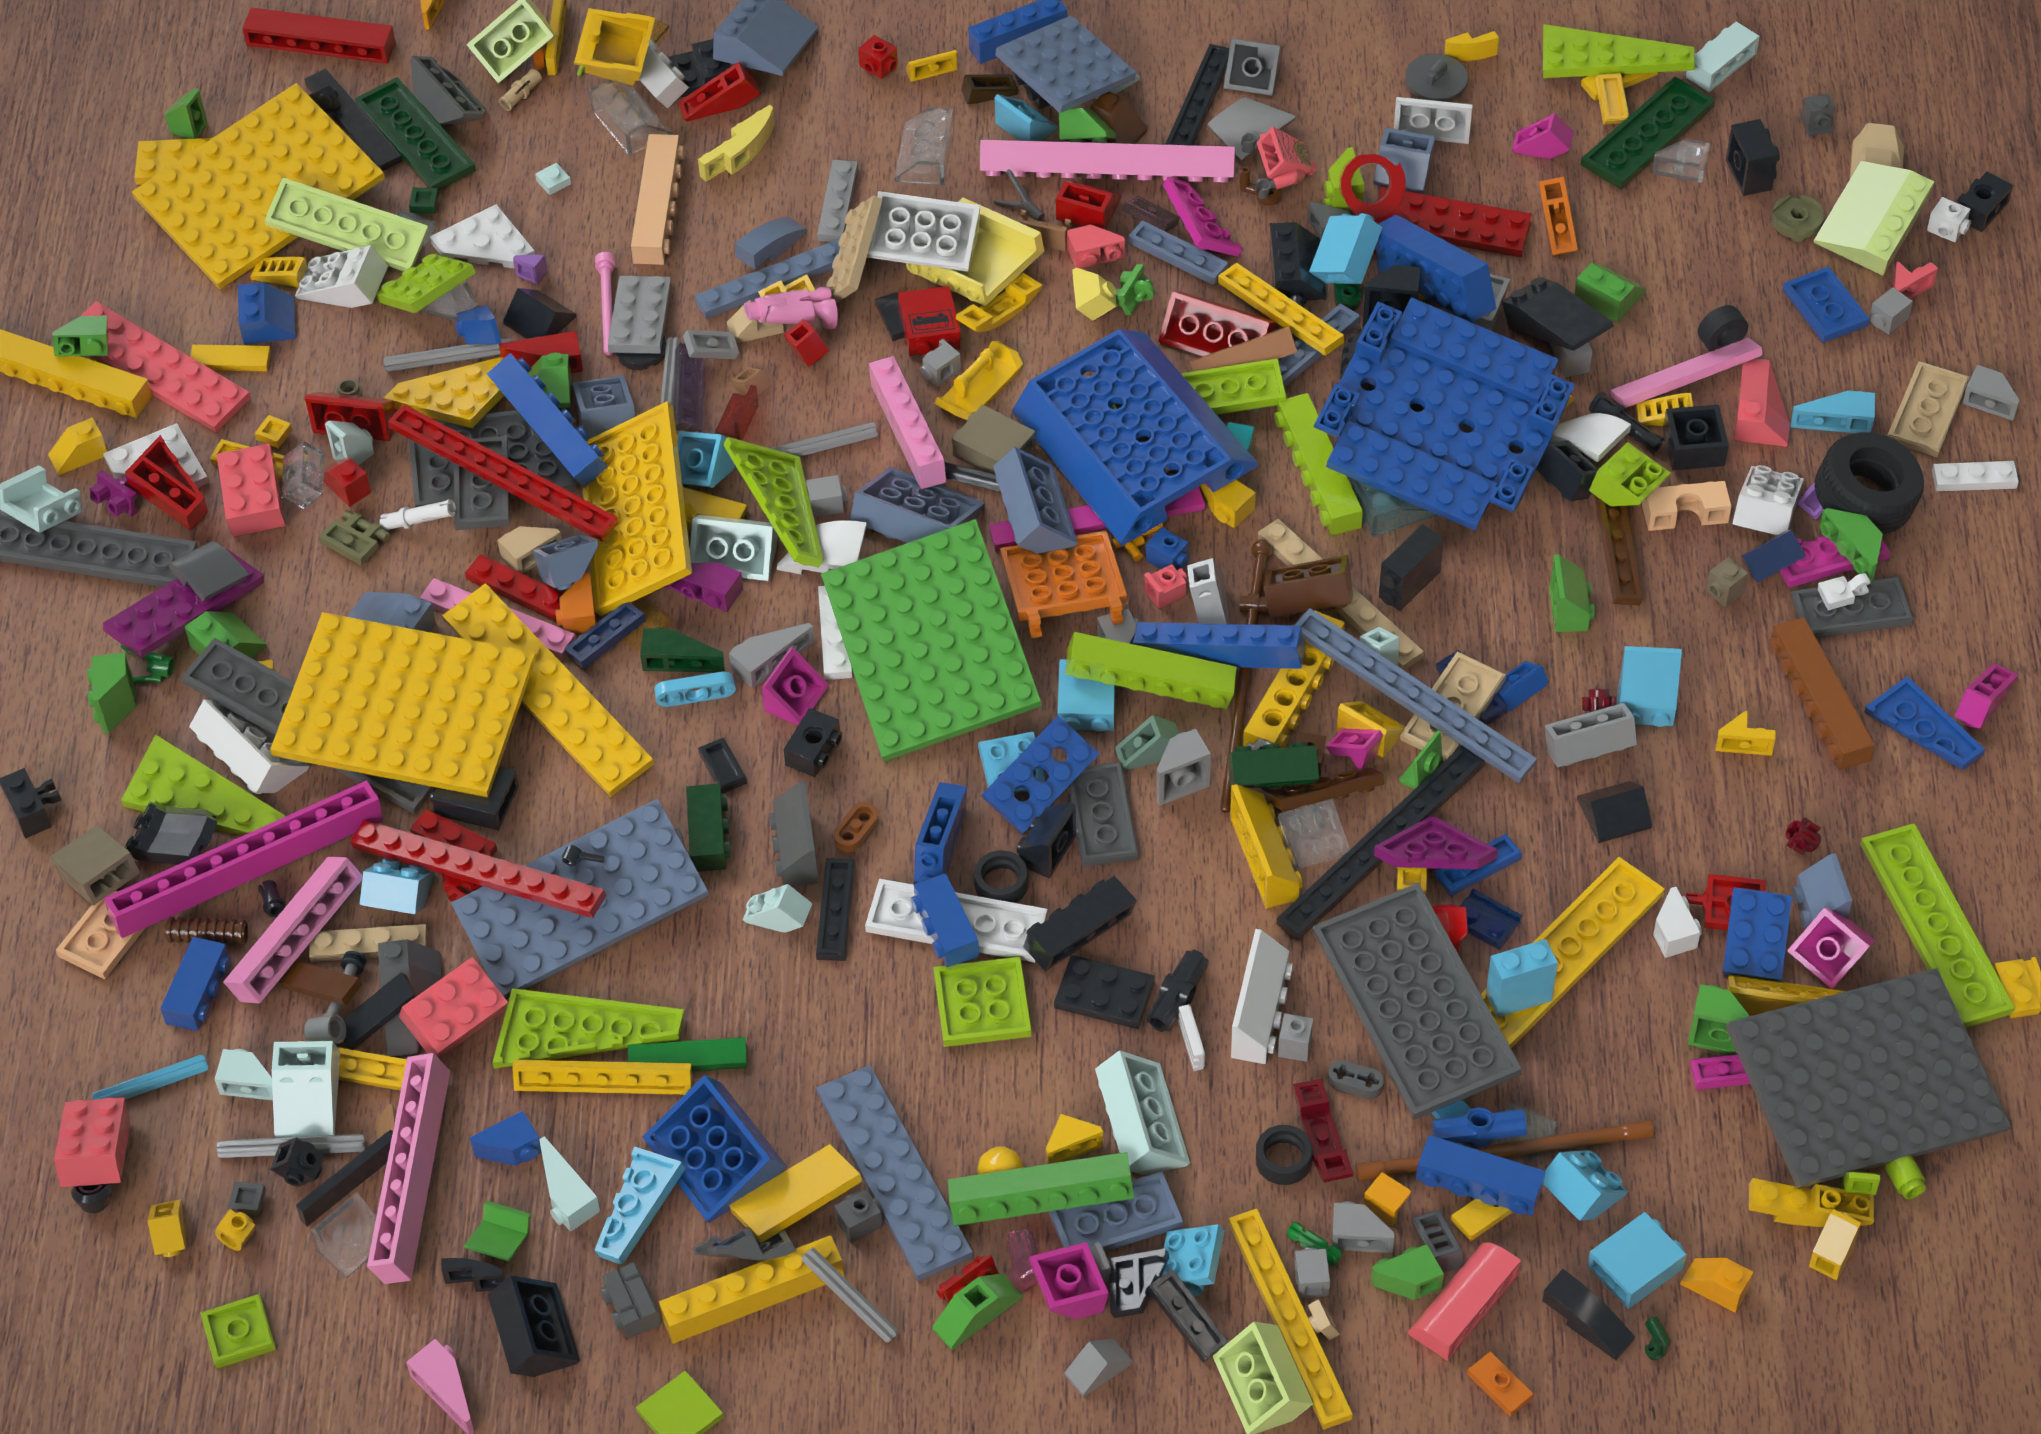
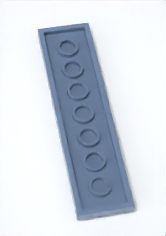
(894, 1173)

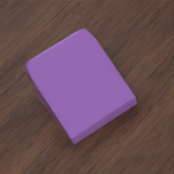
(530, 267)
(1810, 503)

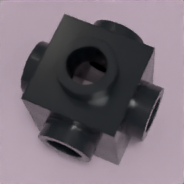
(297, 1162)

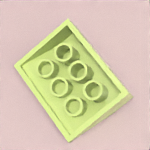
(1875, 214)

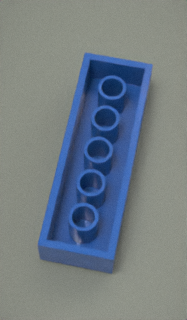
(1446, 272)

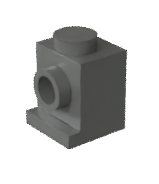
(1817, 114)

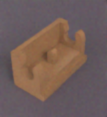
(1052, 235)

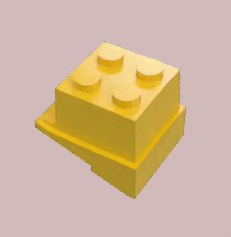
(614, 45)

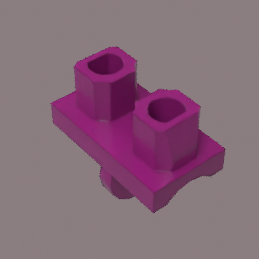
(117, 492)

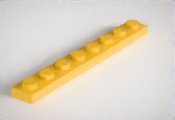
(1291, 1318)

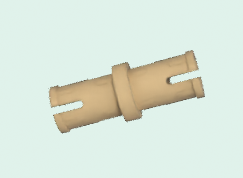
(530, 80)

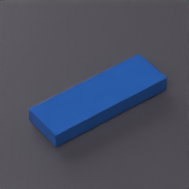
(1459, 879)

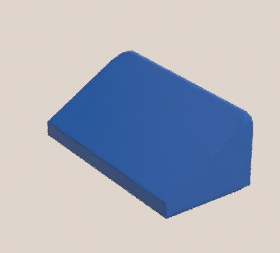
(1522, 684)

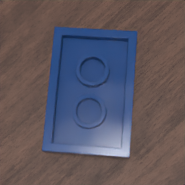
(1825, 304)
(1757, 934)

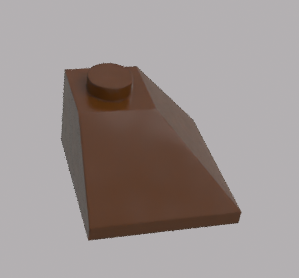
(1120, 118)

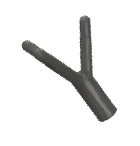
(1027, 204)

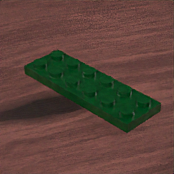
(1646, 131)
(415, 134)

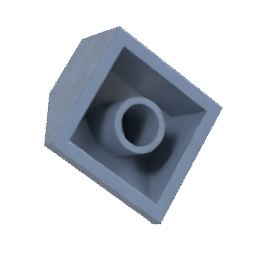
(565, 560)
(1821, 887)

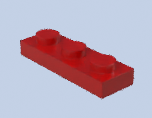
(443, 830)

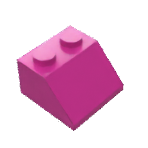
(1070, 1281)

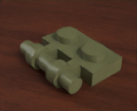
(351, 543)

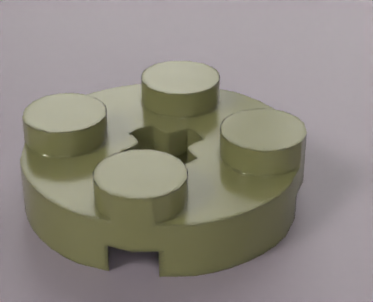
(1793, 227)

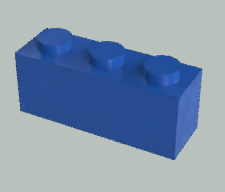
(945, 920)
(196, 984)

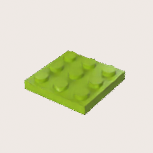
(424, 283)
(982, 1002)

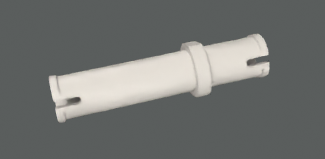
(408, 517)

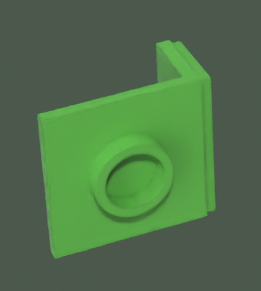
(1424, 763)
(500, 1231)

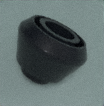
(92, 1197)

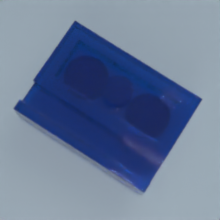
(1490, 919)

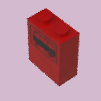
(928, 318)

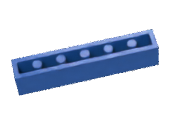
(547, 420)
(1227, 643)

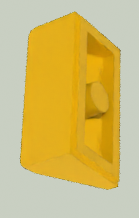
(932, 66)

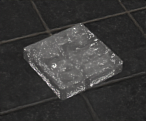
(1314, 833)

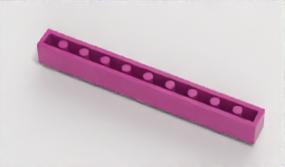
(242, 859)

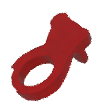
(1389, 203)

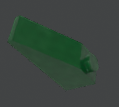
(675, 652)

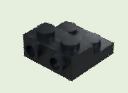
(698, 65)

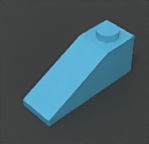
(1839, 412)

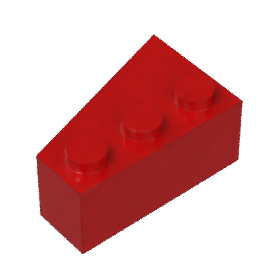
(166, 484)

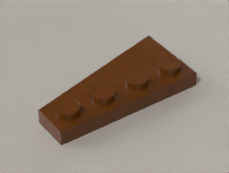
(1339, 788)

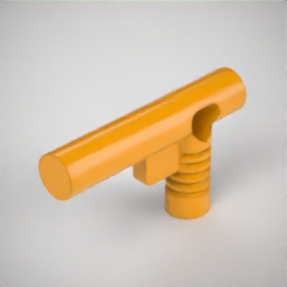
(1132, 546)

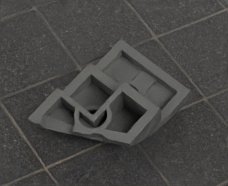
(744, 1246)

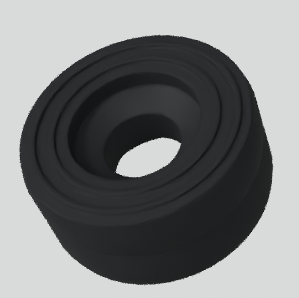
(1722, 327)

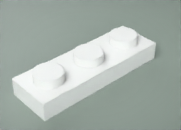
(1975, 476)

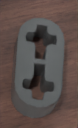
(1355, 1079)

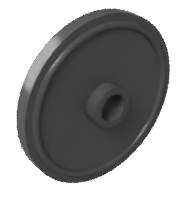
(1436, 77)

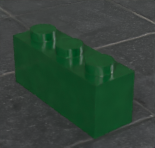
(1273, 766)
(707, 827)

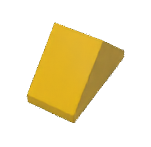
(1072, 1139)

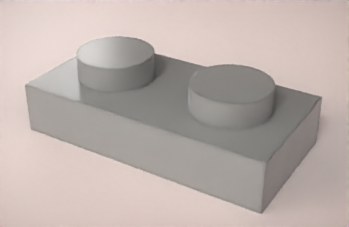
(711, 344)

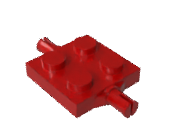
(1718, 895)

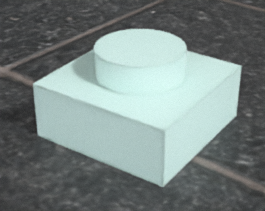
(553, 179)

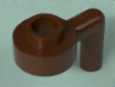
(1245, 186)

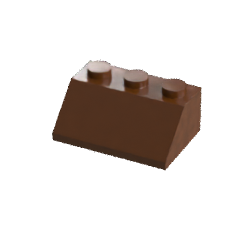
(1308, 586)

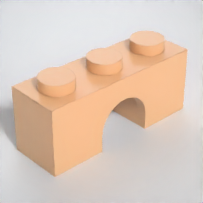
(1706, 499)

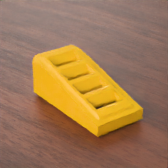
(292, 273)
(1663, 403)

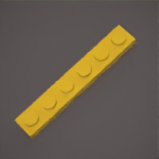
(1281, 309)
(602, 1077)

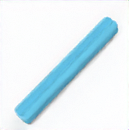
(154, 1079)

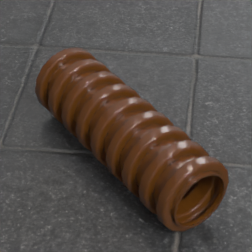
(214, 930)

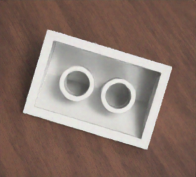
(1435, 118)

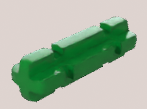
(1312, 1240)

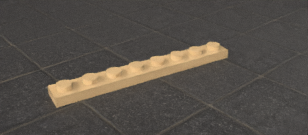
(1360, 611)

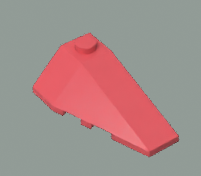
(1760, 407)

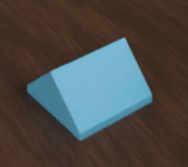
(1021, 119)

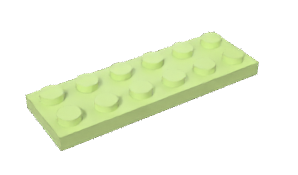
(345, 223)

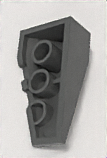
(423, 969)

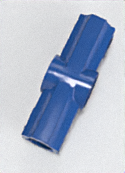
(1481, 1127)

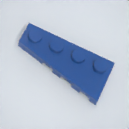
(1923, 721)

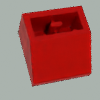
(1086, 204)

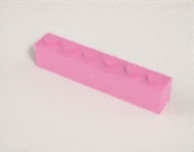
(907, 422)
(293, 930)

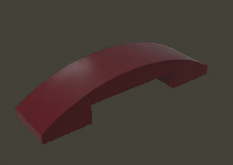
(1318, 1124)

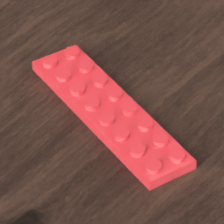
(170, 373)

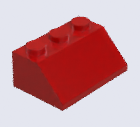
(362, 411)

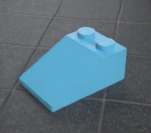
(1650, 684)

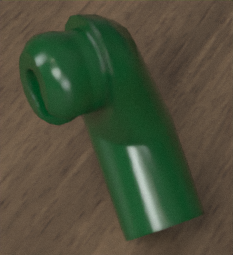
(1660, 1339)

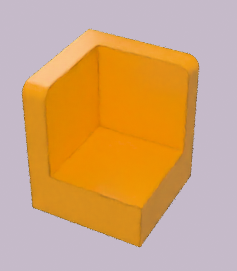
(1386, 1198)

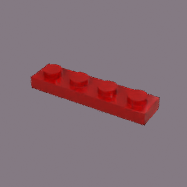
(515, 586)

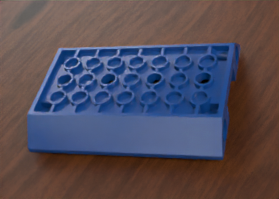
(1100, 445)

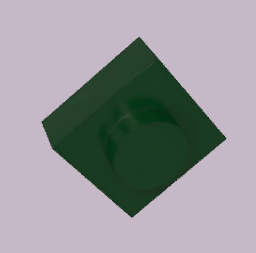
(423, 200)

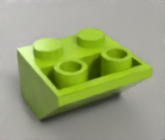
(1628, 477)

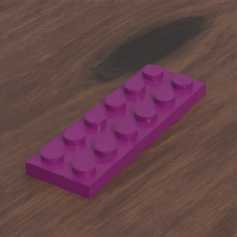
(170, 608)

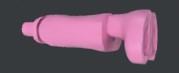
(793, 307)

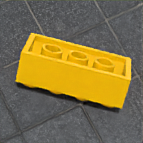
(1264, 847)

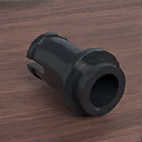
(273, 904)

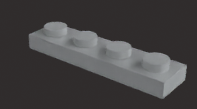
(837, 200)

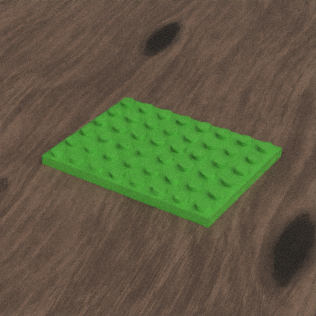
(930, 640)

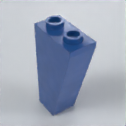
(939, 832)

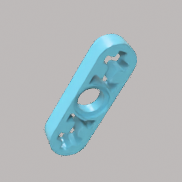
(678, 691)

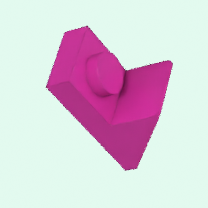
(1356, 743)

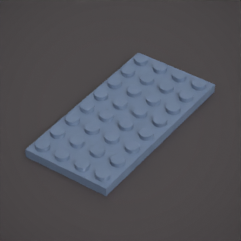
(644, 882)

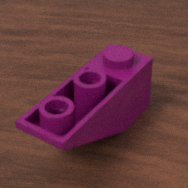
(710, 584)

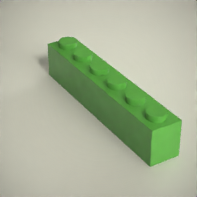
(1040, 1188)

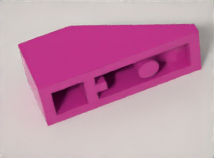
(1985, 695)

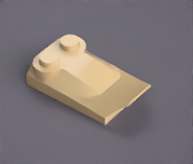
(1877, 145)

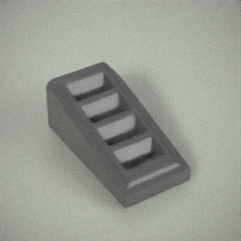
(1448, 1257)

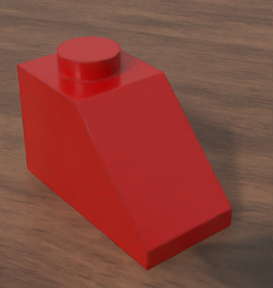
(347, 480)

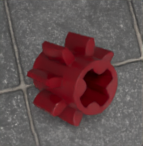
(1598, 700)
(1803, 836)

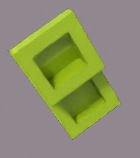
(1860, 1183)

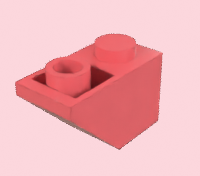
(1094, 246)

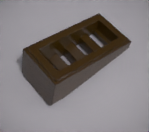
(979, 87)

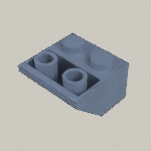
(1414, 154)

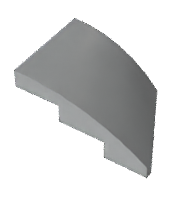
(1247, 117)

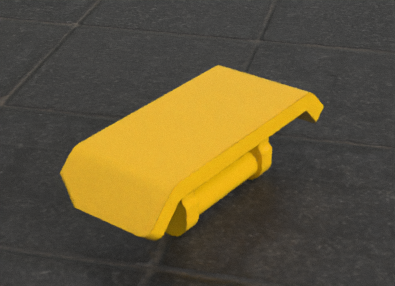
(982, 380)

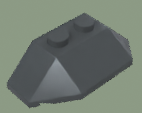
(443, 93)

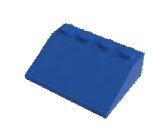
(717, 1146)

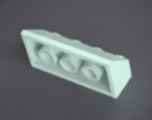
(1141, 1113)

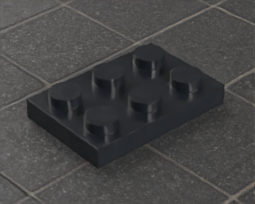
(1104, 991)

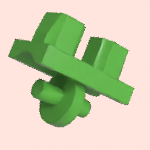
(1134, 289)

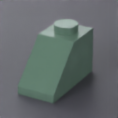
(1146, 743)

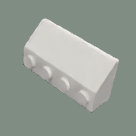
(244, 748)
(1260, 999)

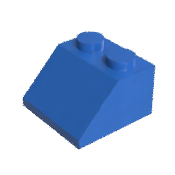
(265, 313)

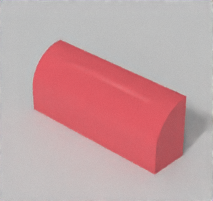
(1466, 1299)

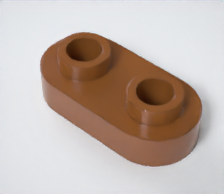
(854, 828)

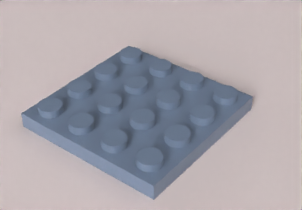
(1065, 64)

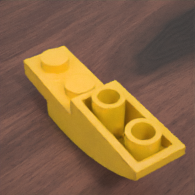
(1808, 1206)

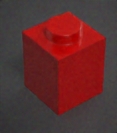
(806, 343)

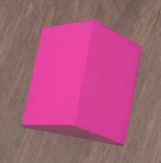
(792, 688)

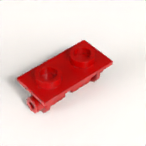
(979, 1267)

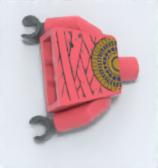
(1283, 159)

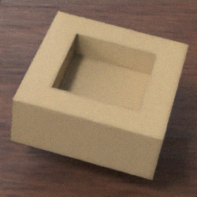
(1322, 1320)

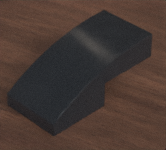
(482, 1274)

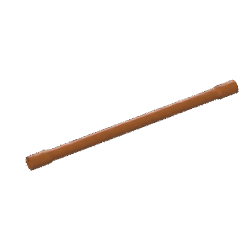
(1626, 1132)

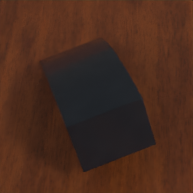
(1587, 1314)

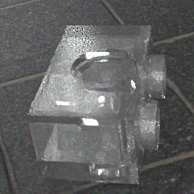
(303, 475)

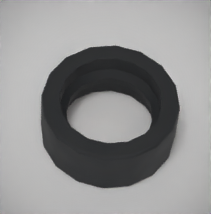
(1003, 860)
(1284, 1134)

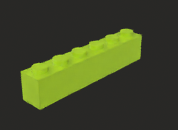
(1310, 452)
(1150, 670)

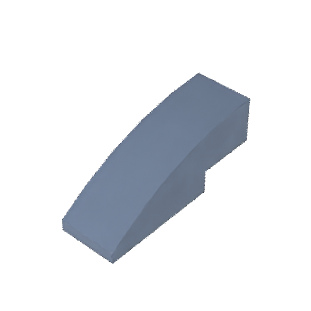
(768, 241)

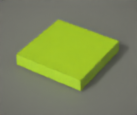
(238, 1331)
(680, 1408)

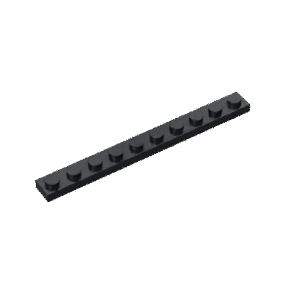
(1360, 859)

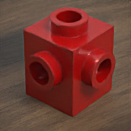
(878, 57)

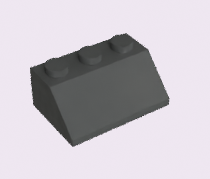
(794, 837)

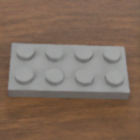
(639, 314)

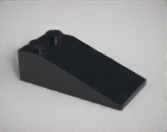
(1553, 315)

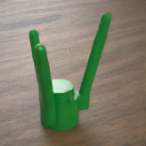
(157, 664)

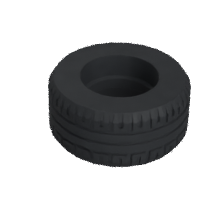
(1879, 460)

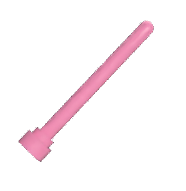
(605, 264)

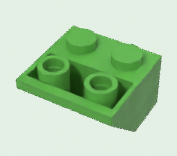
(112, 690)

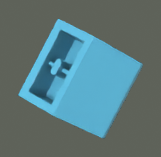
(396, 886)
(1583, 1184)

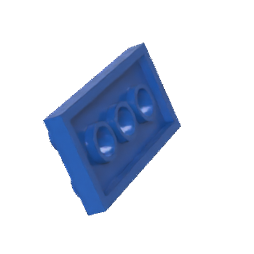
(1039, 755)

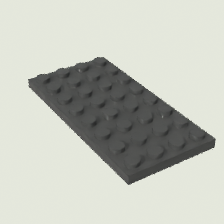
(1416, 1001)

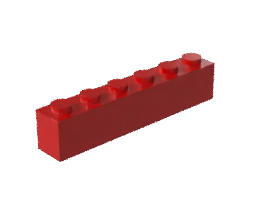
(319, 35)

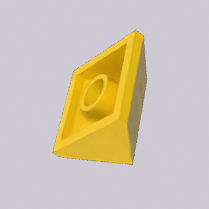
(1363, 716)

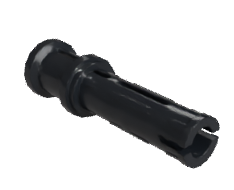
(1638, 431)

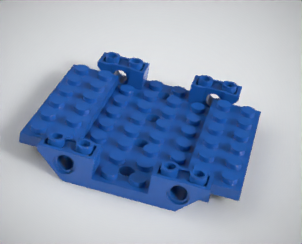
(1459, 379)

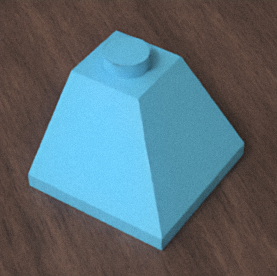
(703, 458)

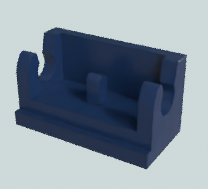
(1773, 556)

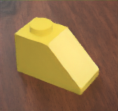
(1093, 294)

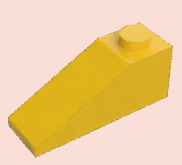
(1230, 503)

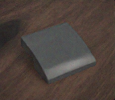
(208, 570)

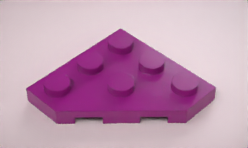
(1435, 845)

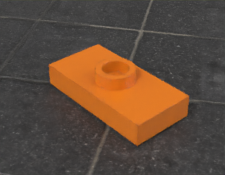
(1500, 1384)

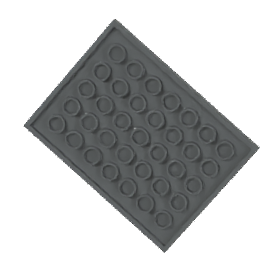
(1867, 1077)

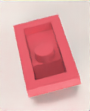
(1916, 282)

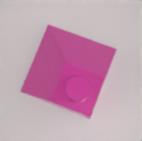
(1831, 946)

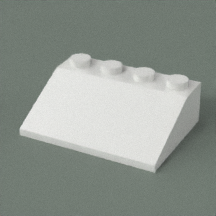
(925, 231)

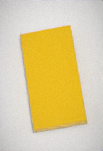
(795, 1193)

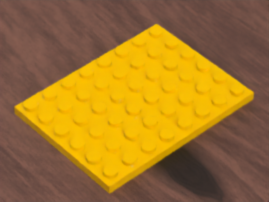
(223, 190)
(404, 704)

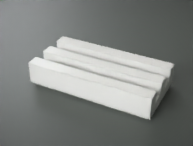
(1191, 1038)

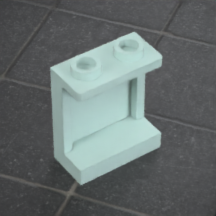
(37, 502)

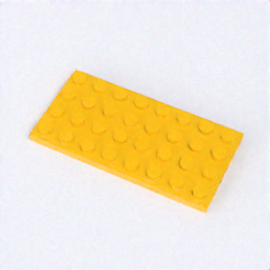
(647, 497)

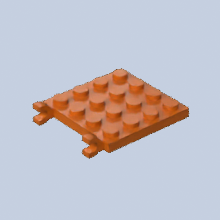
(1064, 580)

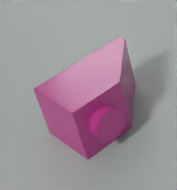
(1544, 138)

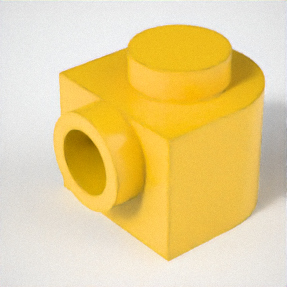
(235, 1230)

